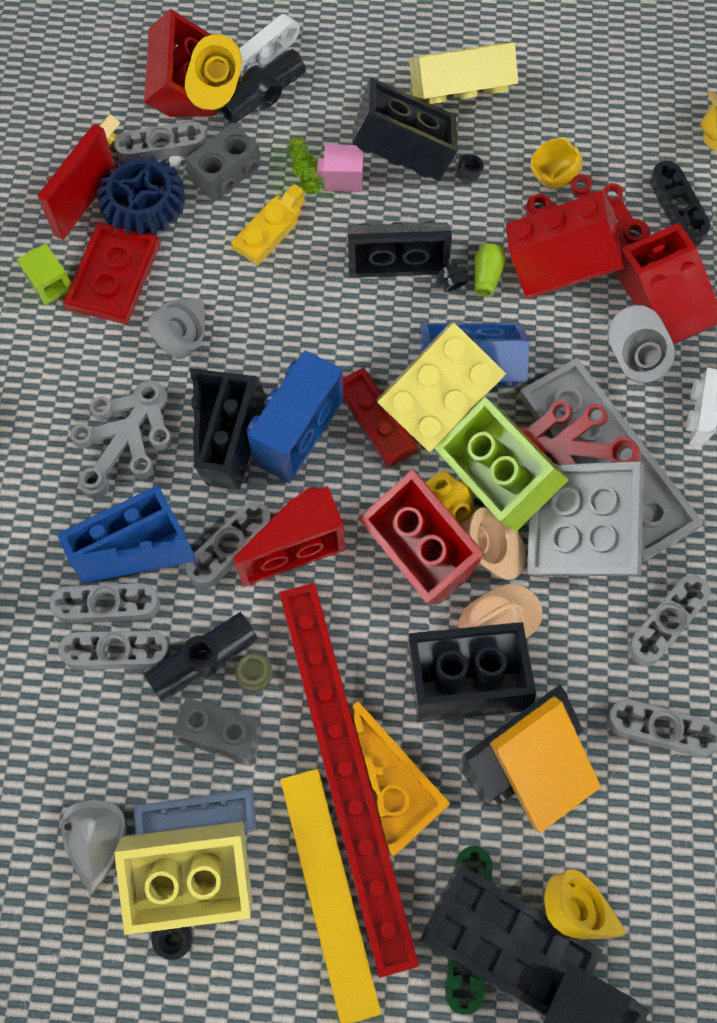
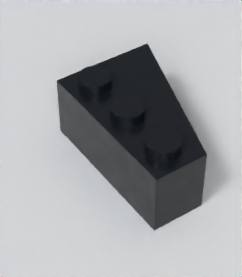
(222, 414)

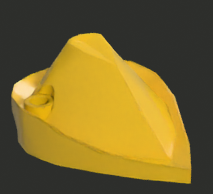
(579, 908)

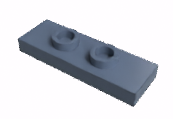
(197, 812)

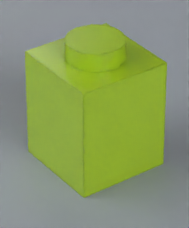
(44, 274)

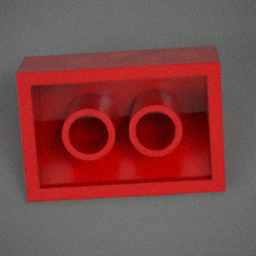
(168, 59)
(565, 244)
(423, 538)

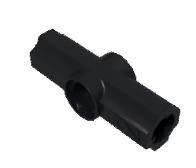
(263, 85)
(179, 670)

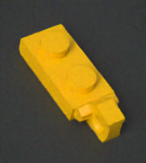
(270, 226)

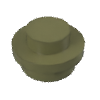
(253, 672)

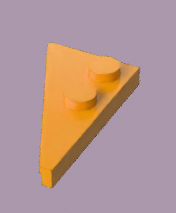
(401, 791)

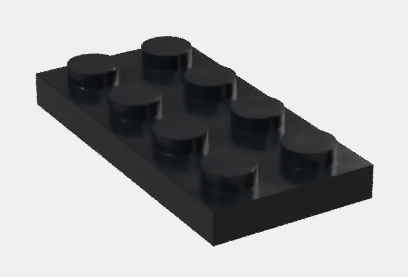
(504, 940)

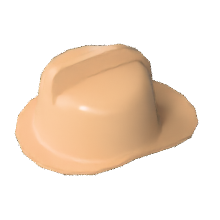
(502, 545)
(503, 606)

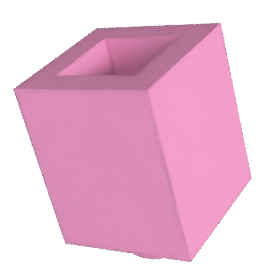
(342, 168)

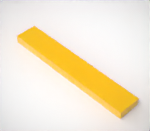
(330, 898)

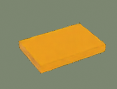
(546, 764)

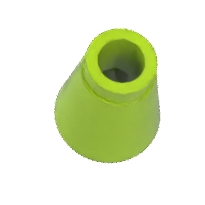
(488, 268)

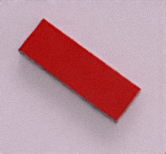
(383, 431)

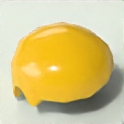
(556, 163)

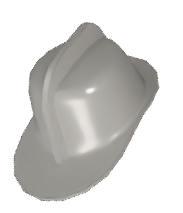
(641, 344)

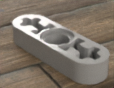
(150, 135)
(229, 529)
(94, 592)
(671, 635)
(87, 660)
(638, 710)

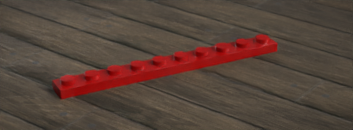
(349, 783)

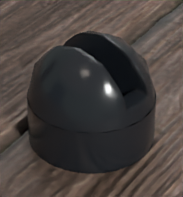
(469, 168)

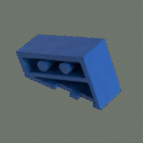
(127, 539)

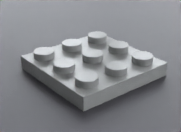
(590, 523)

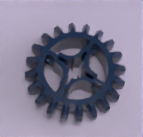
(135, 186)

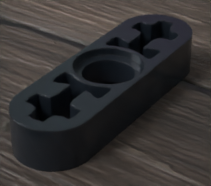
(679, 189)

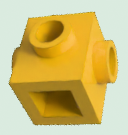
(453, 494)

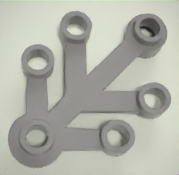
(124, 432)

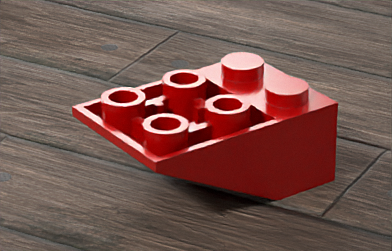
(670, 279)

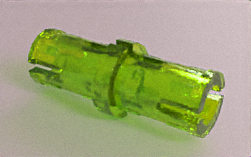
(304, 166)

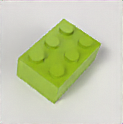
(500, 464)

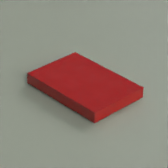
(76, 182)
(111, 273)

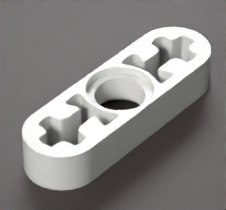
(269, 43)

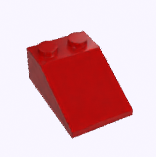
(296, 536)

